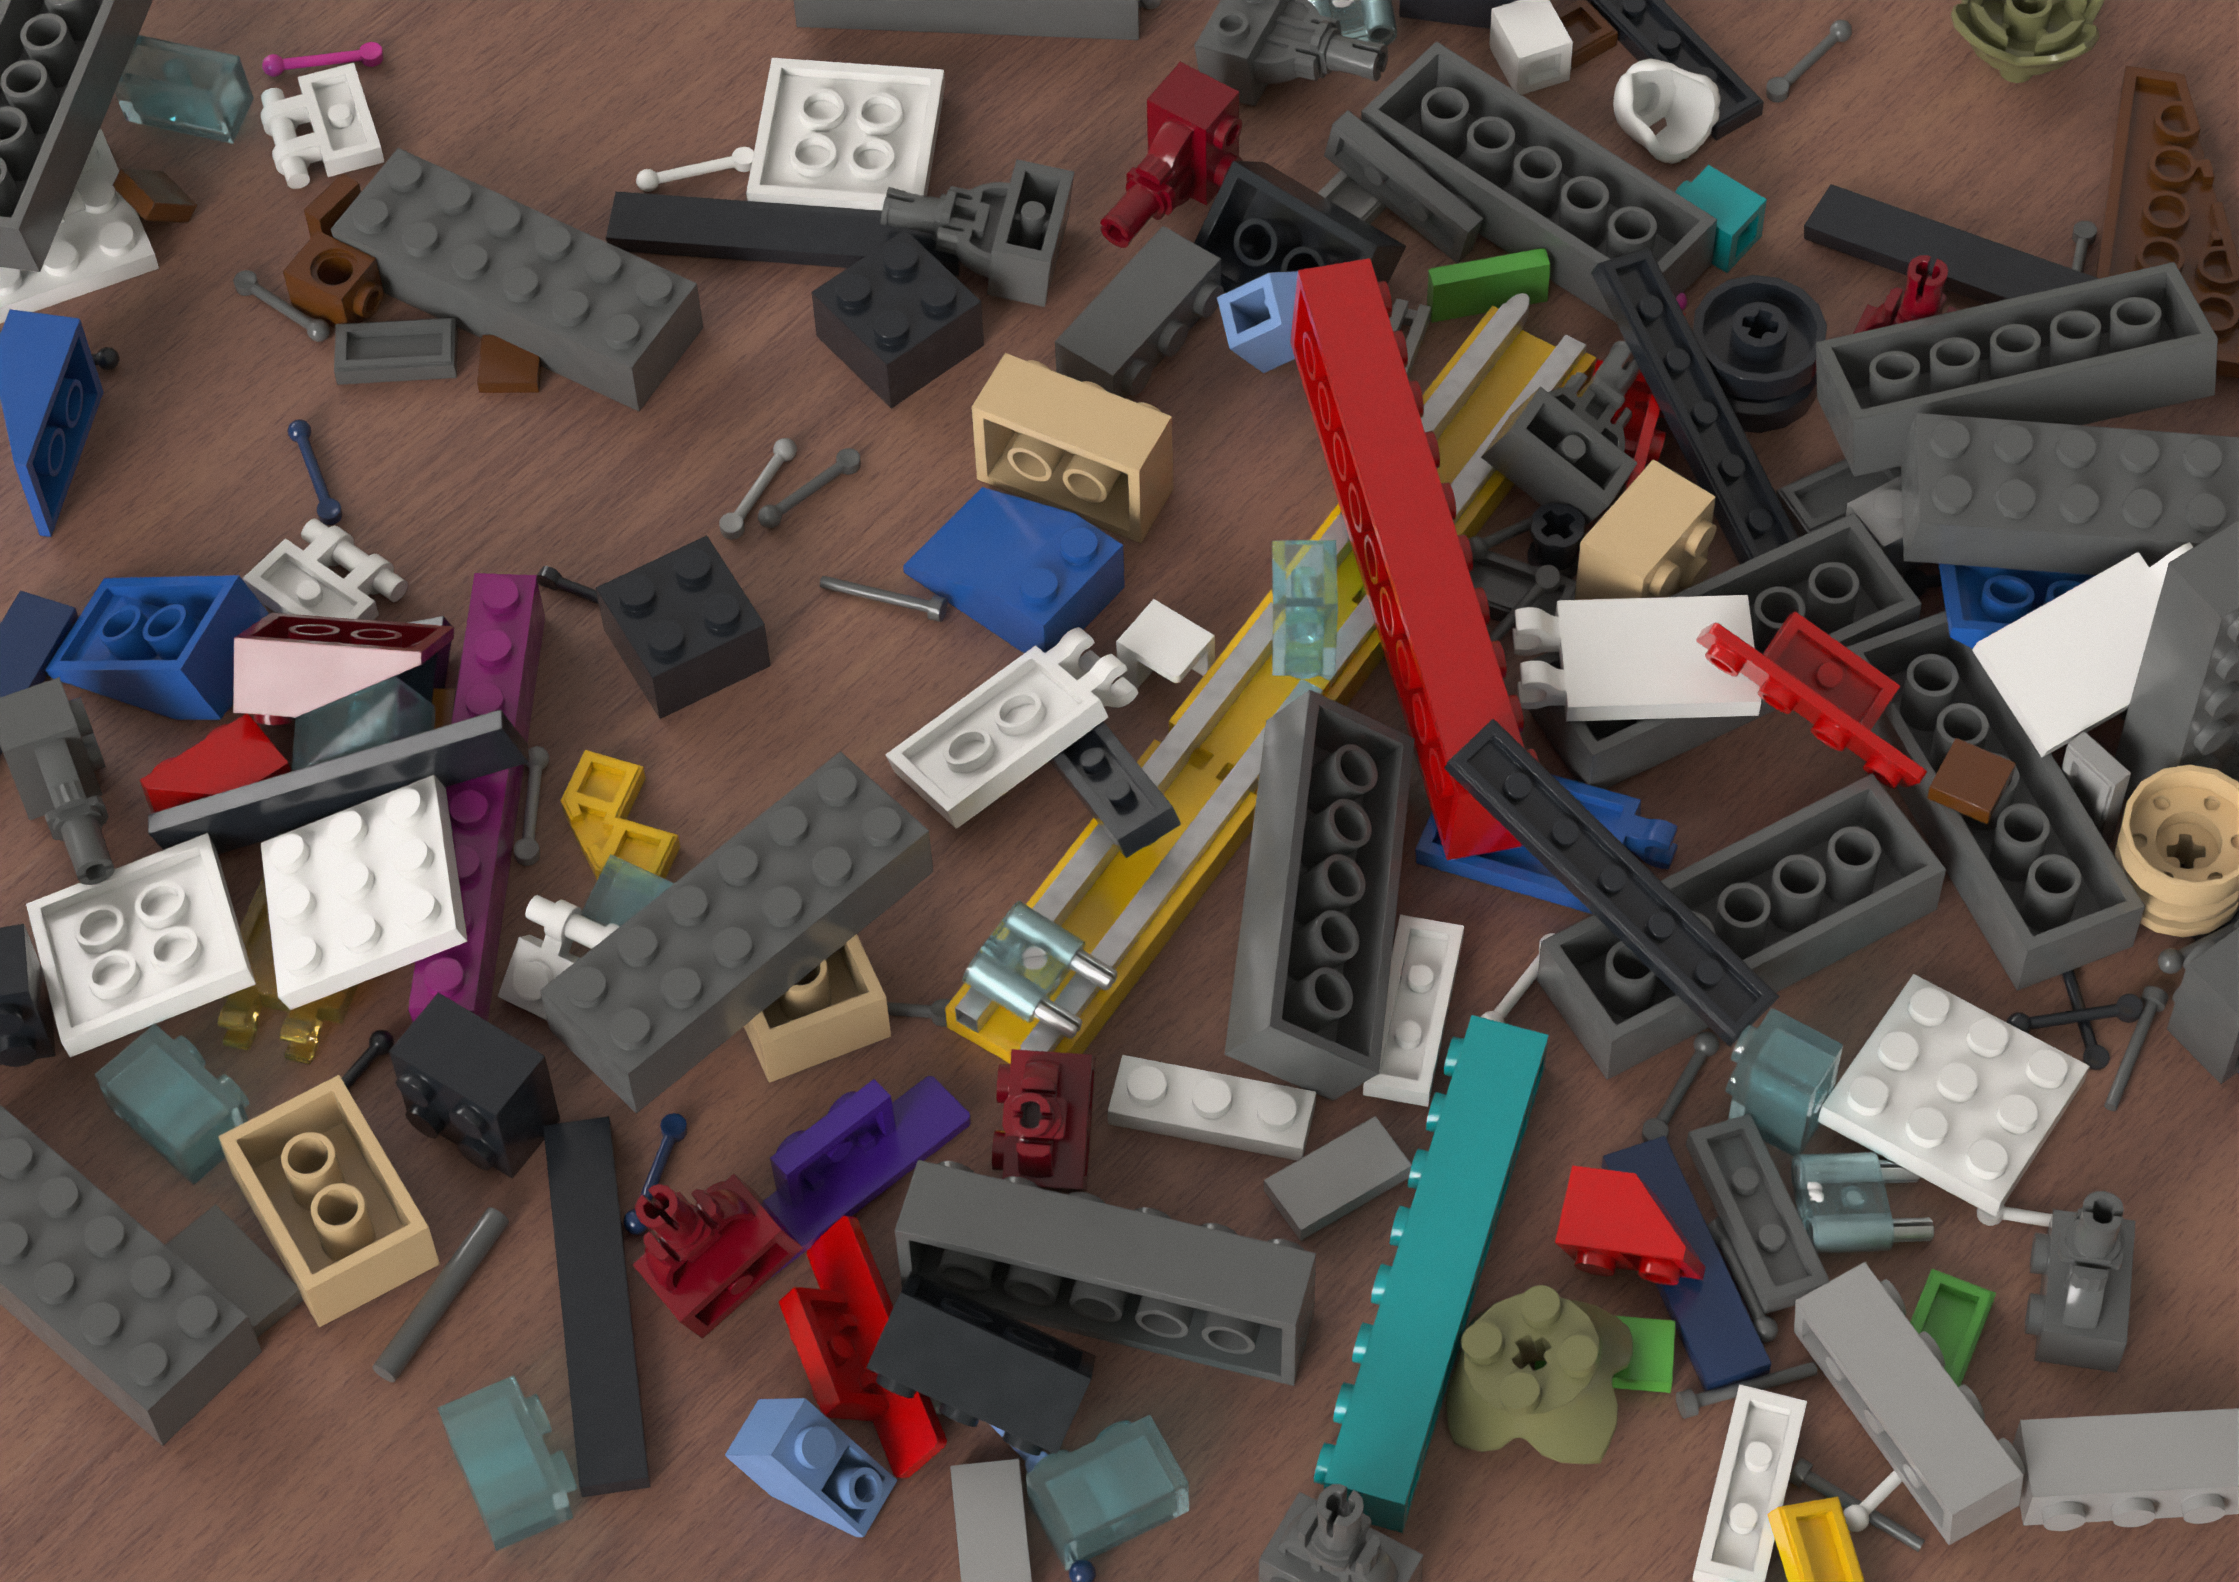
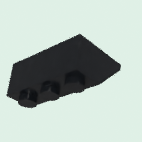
(1278, 225)
(981, 1365)

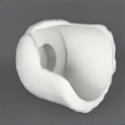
(1661, 90)

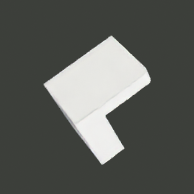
(1530, 45)
(1164, 644)

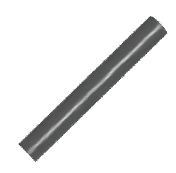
(440, 1294)

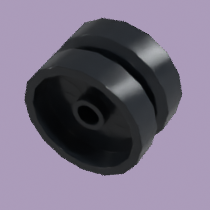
(1762, 348)

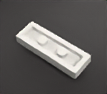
(1416, 1008)
(1212, 1108)
(1749, 1486)

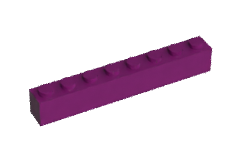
(494, 675)

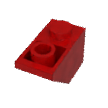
(223, 761)
(1621, 1223)

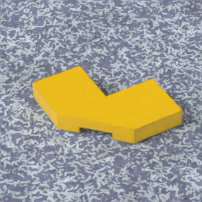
(597, 812)

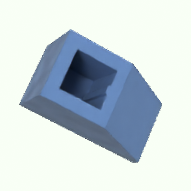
(1260, 319)
(811, 1464)

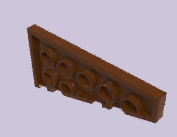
(2166, 204)

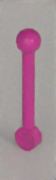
(369, 54)

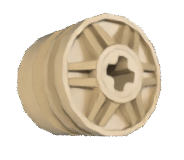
(2189, 820)

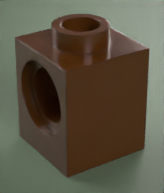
(334, 281)

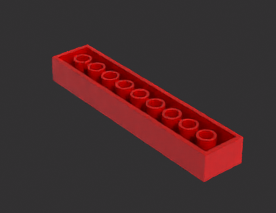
(1404, 537)

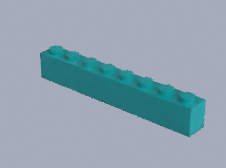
(1435, 1269)

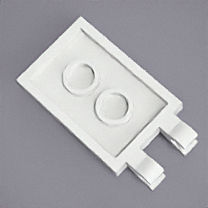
(2077, 654)
(1633, 658)
(1011, 726)

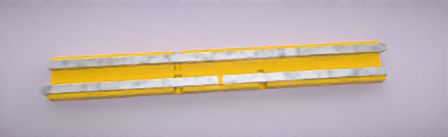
(1217, 735)

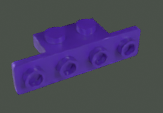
(858, 1154)

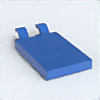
(1523, 873)

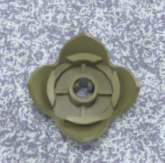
(2027, 35)
(1559, 1409)

